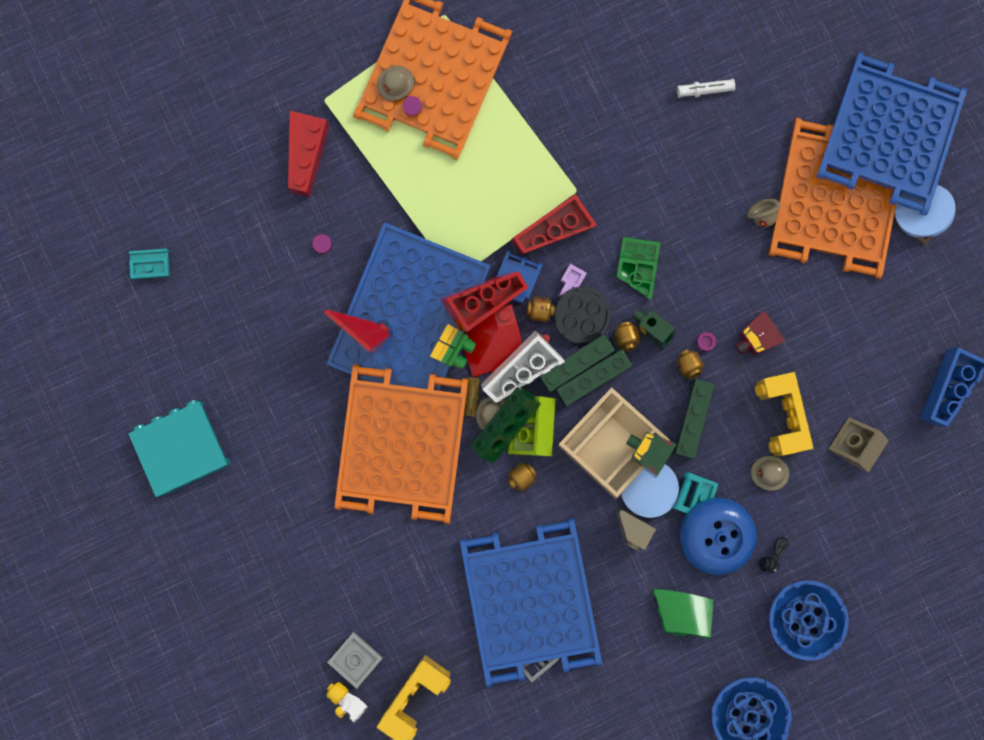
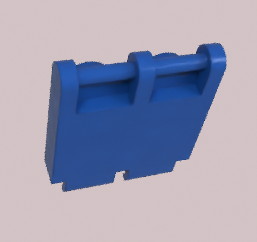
(528, 274)

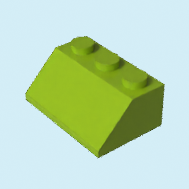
(537, 433)

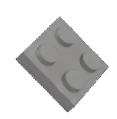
(355, 660)

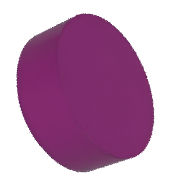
(412, 106)
(322, 244)
(706, 342)

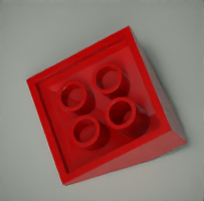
(365, 332)
(494, 340)

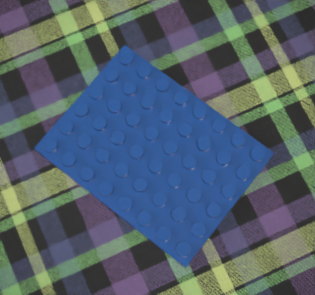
(404, 293)

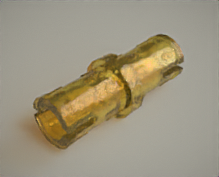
(472, 397)

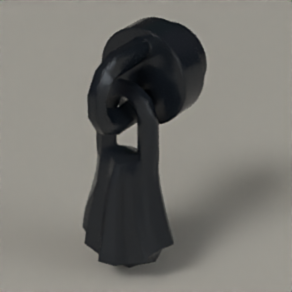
(767, 563)

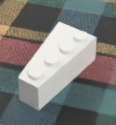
(526, 363)

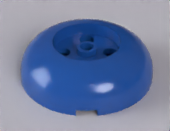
(699, 526)
(830, 624)
(769, 702)

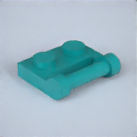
(703, 490)

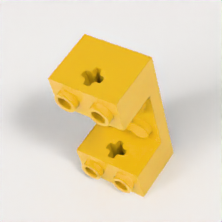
(787, 386)
(397, 723)

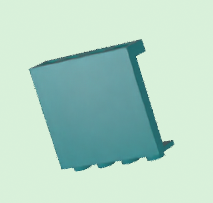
(178, 448)

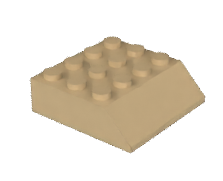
(601, 440)

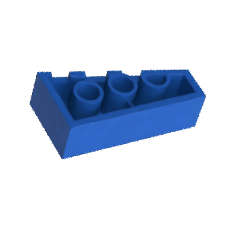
(952, 386)

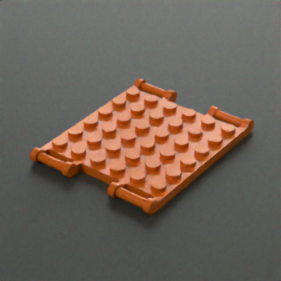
(449, 72)
(826, 213)
(401, 444)

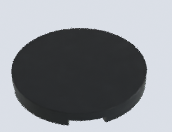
(582, 314)

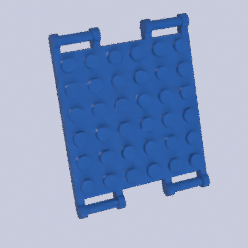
(892, 133)
(530, 602)

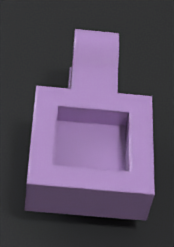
(572, 278)

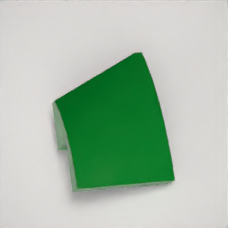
(639, 264)
(684, 613)

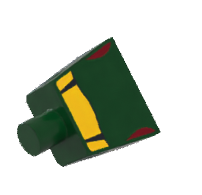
(660, 334)
(651, 452)

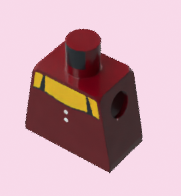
(759, 335)

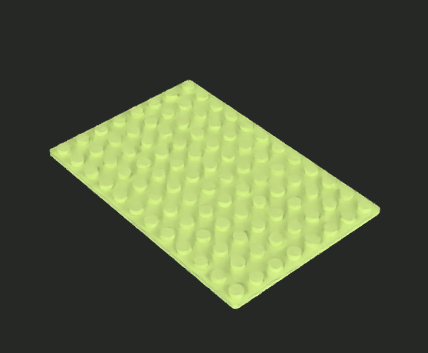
(467, 203)

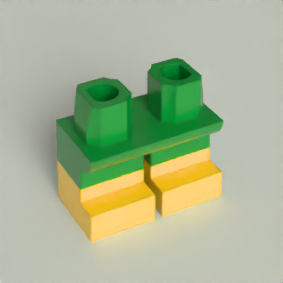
(449, 355)

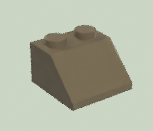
(859, 444)
(634, 530)

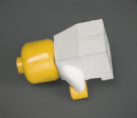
(349, 704)

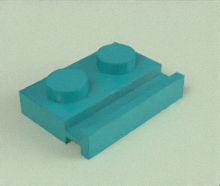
(149, 264)

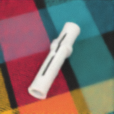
(705, 88)

